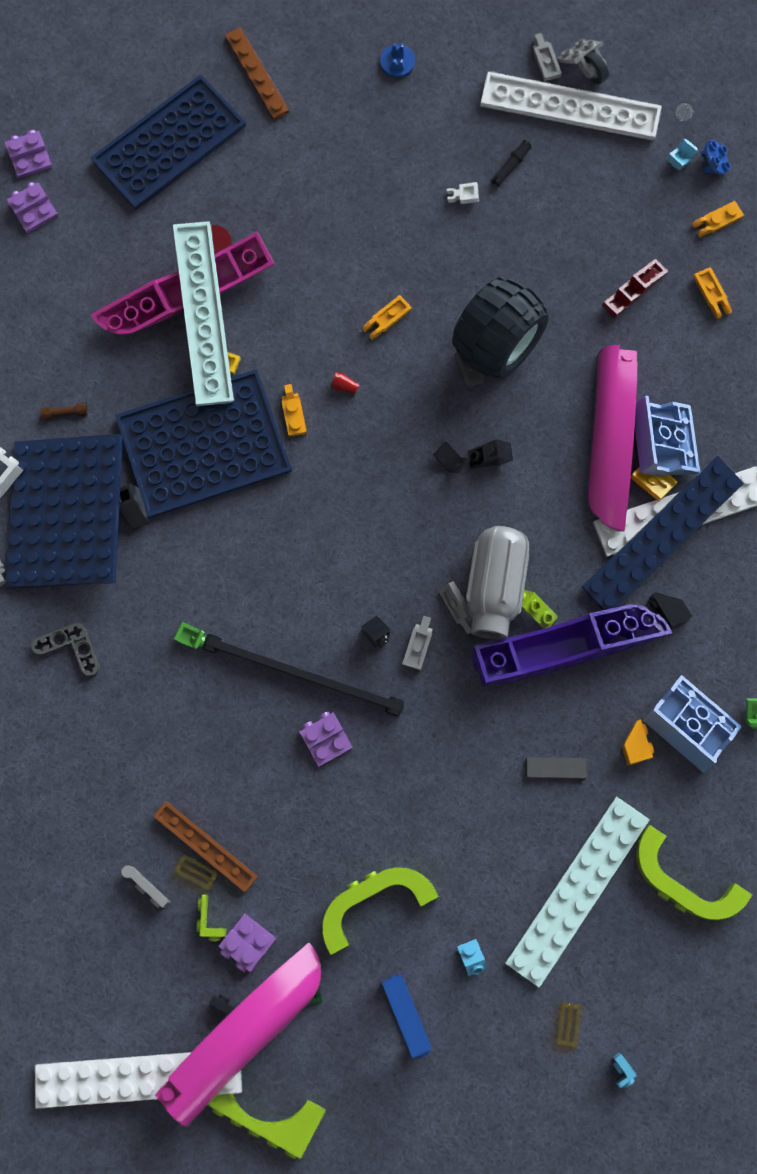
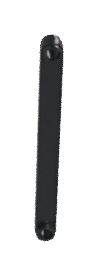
(393, 705)

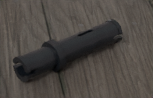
(516, 157)

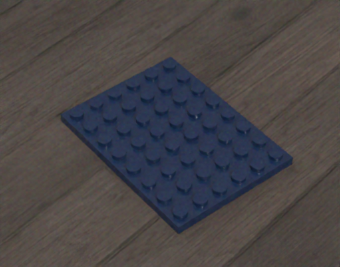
(204, 451)
(65, 512)

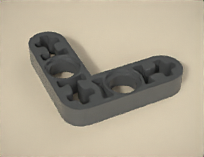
(76, 642)

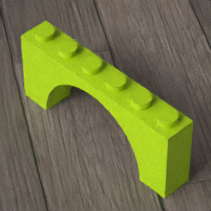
(290, 1134)

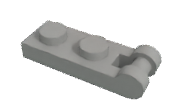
(144, 885)

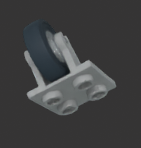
(588, 58)

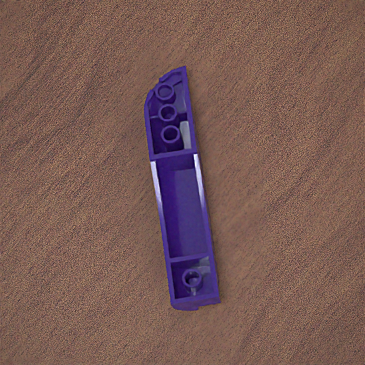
(567, 644)

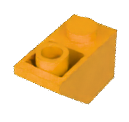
(636, 745)

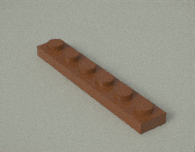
(257, 73)
(205, 846)

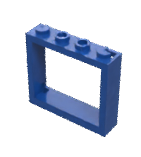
(407, 1016)

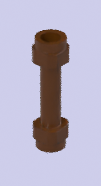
(48, 413)

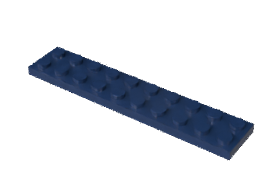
(662, 534)

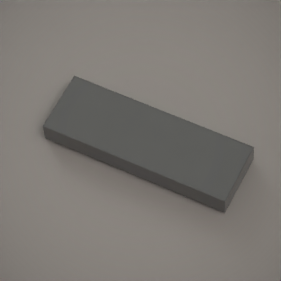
(556, 768)

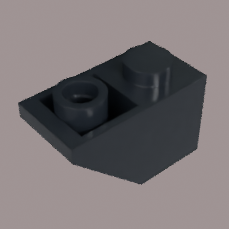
(491, 454)
(132, 506)
(670, 609)
(376, 632)

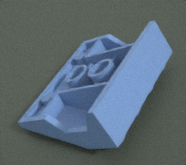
(665, 438)
(692, 724)

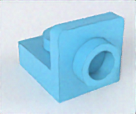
(622, 1066)

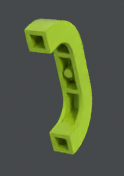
(646, 856)
(357, 892)

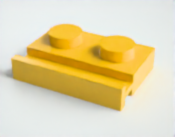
(655, 485)

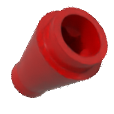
(344, 383)

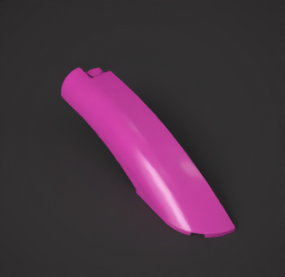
(163, 296)
(613, 435)
(241, 1036)

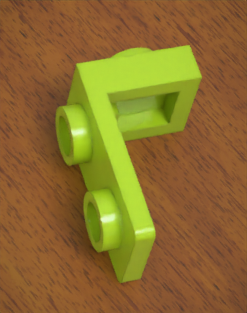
(538, 609)
(213, 933)

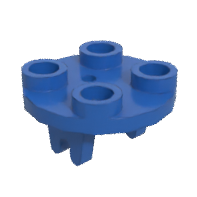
(397, 60)
(716, 158)

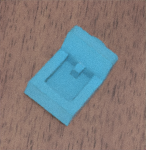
(682, 155)
(472, 957)

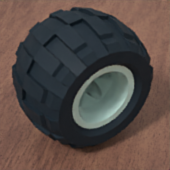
(500, 327)

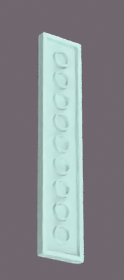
(203, 313)
(577, 892)

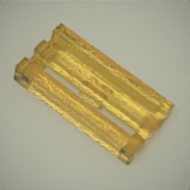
(181, 864)
(568, 1026)

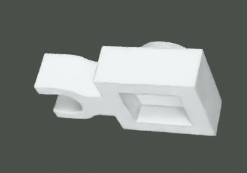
(466, 193)

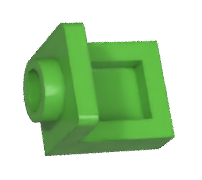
(189, 635)
(751, 712)

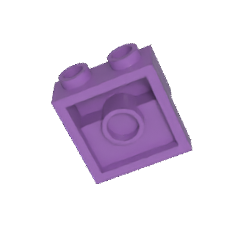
(28, 154)
(32, 207)
(325, 738)
(246, 943)

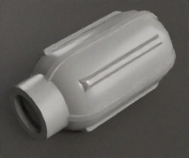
(497, 581)

